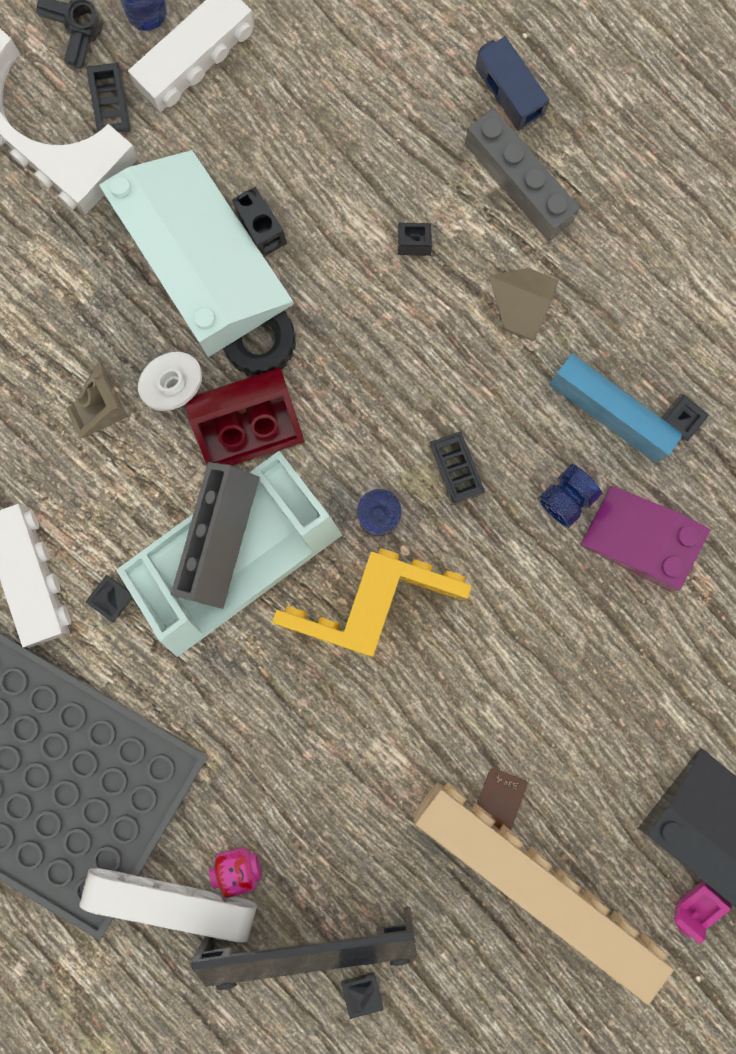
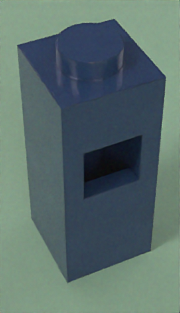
(511, 82)

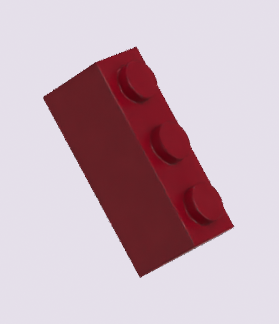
(244, 419)

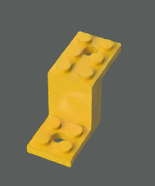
(374, 601)

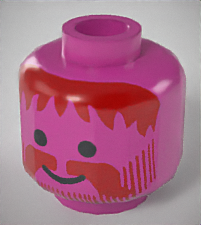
(235, 872)

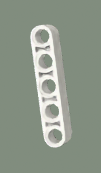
(167, 905)

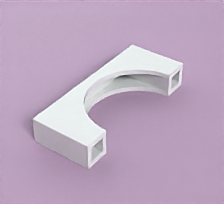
(70, 168)

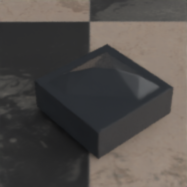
(414, 239)
(685, 416)
(109, 598)
(362, 995)

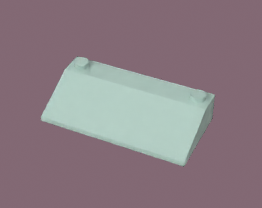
(197, 248)
(280, 536)

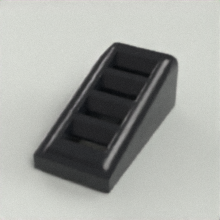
(102, 72)
(466, 493)

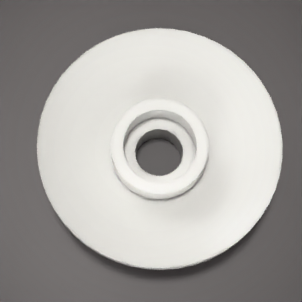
(170, 381)

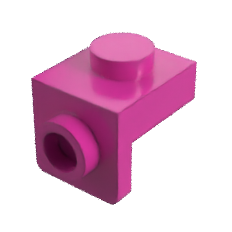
(699, 911)

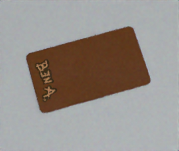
(502, 796)

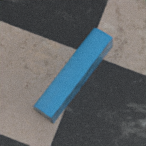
(616, 409)

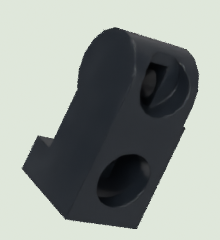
(259, 221)

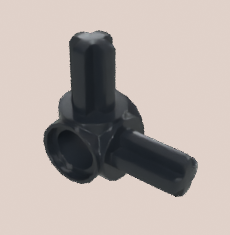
(80, 34)

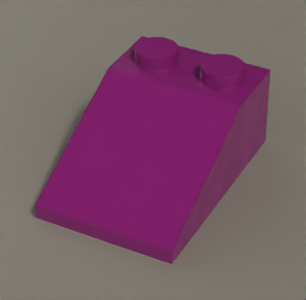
(645, 538)

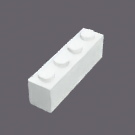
(191, 50)
(27, 580)

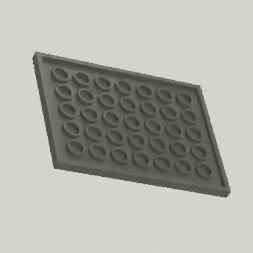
(79, 784)

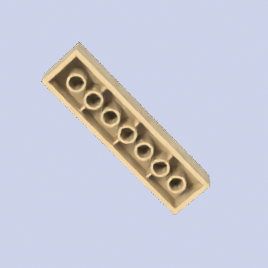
(545, 894)

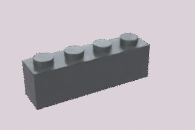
(521, 174)
(215, 535)

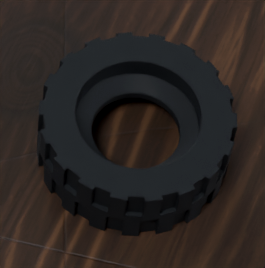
(275, 358)

